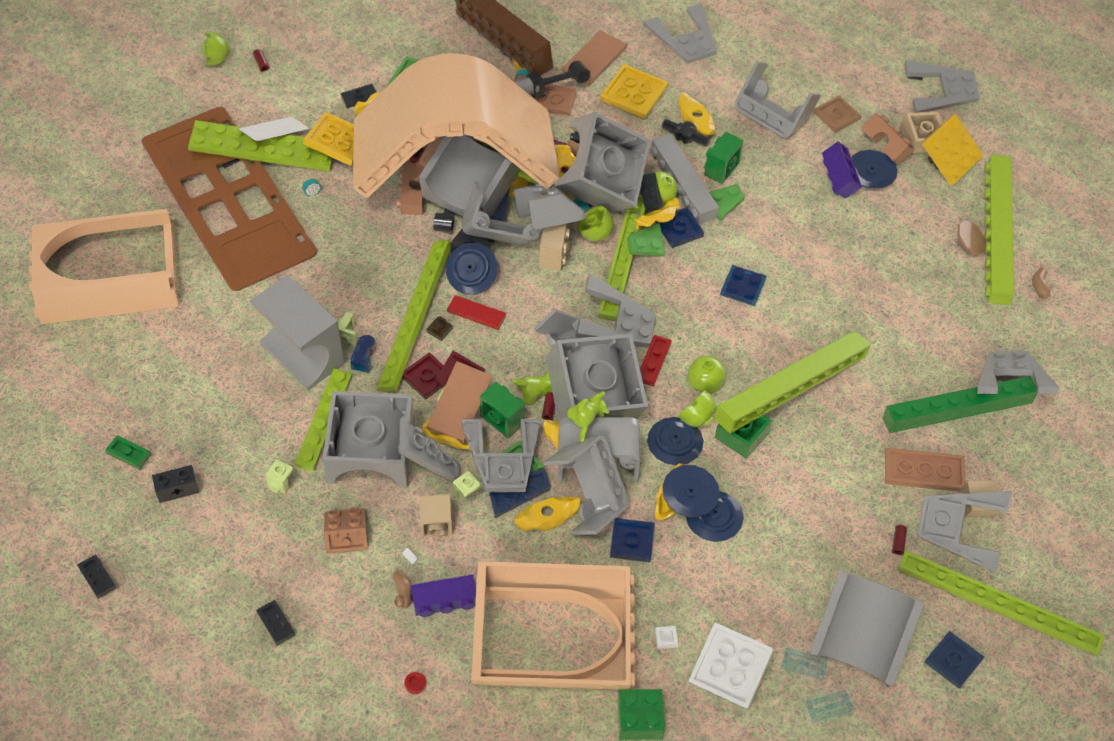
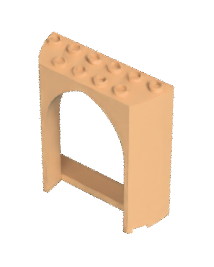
(70, 299)
(593, 586)

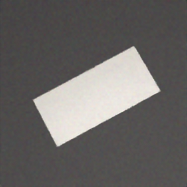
(273, 128)

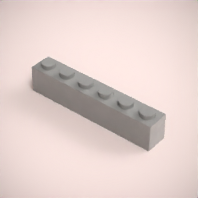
(689, 185)

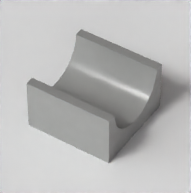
(606, 165)
(456, 168)
(303, 332)
(594, 365)
(366, 434)
(867, 625)

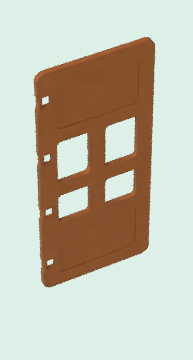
(255, 246)

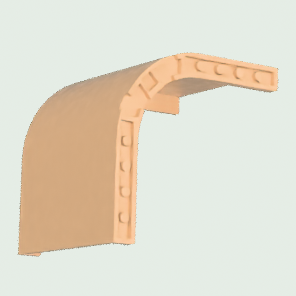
(451, 99)

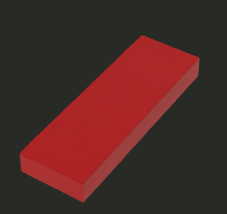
(476, 312)
(654, 359)

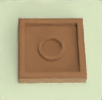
(837, 114)

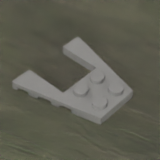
(689, 46)
(957, 86)
(630, 319)
(1014, 364)
(502, 470)
(943, 520)

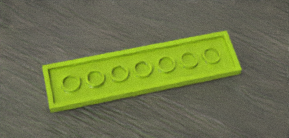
(232, 142)

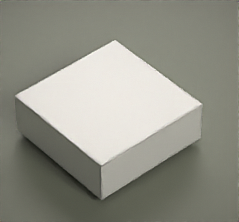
(666, 637)

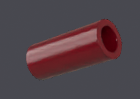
(260, 60)
(549, 407)
(899, 539)

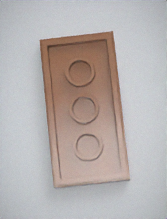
(598, 54)
(556, 99)
(459, 401)
(924, 469)

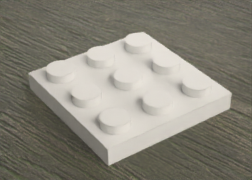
(731, 665)

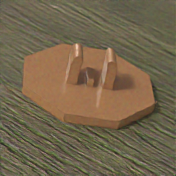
(971, 237)

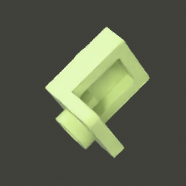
(345, 329)
(278, 476)
(465, 485)

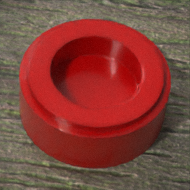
(415, 682)

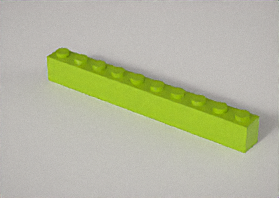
(999, 230)
(791, 381)

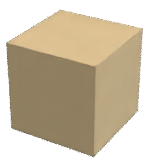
(976, 487)
(435, 515)

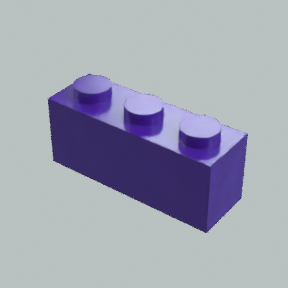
(841, 170)
(444, 595)

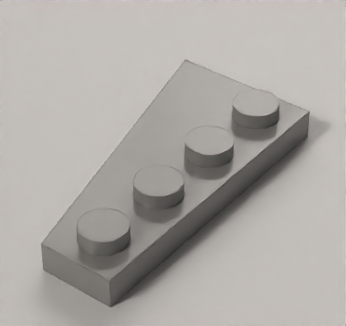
(425, 451)

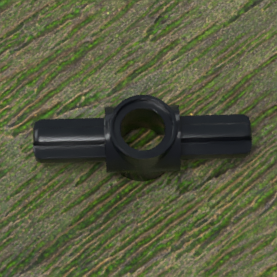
(685, 132)

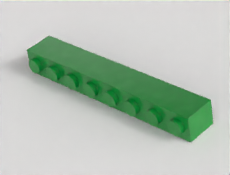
(958, 405)

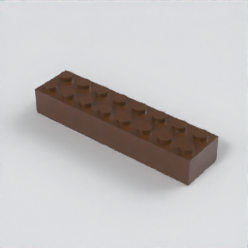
(508, 33)

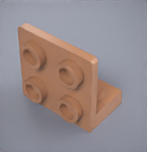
(345, 530)

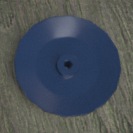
(874, 169)
(479, 276)
(674, 441)
(690, 491)
(721, 522)

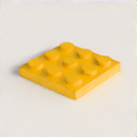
(634, 91)
(332, 137)
(952, 149)

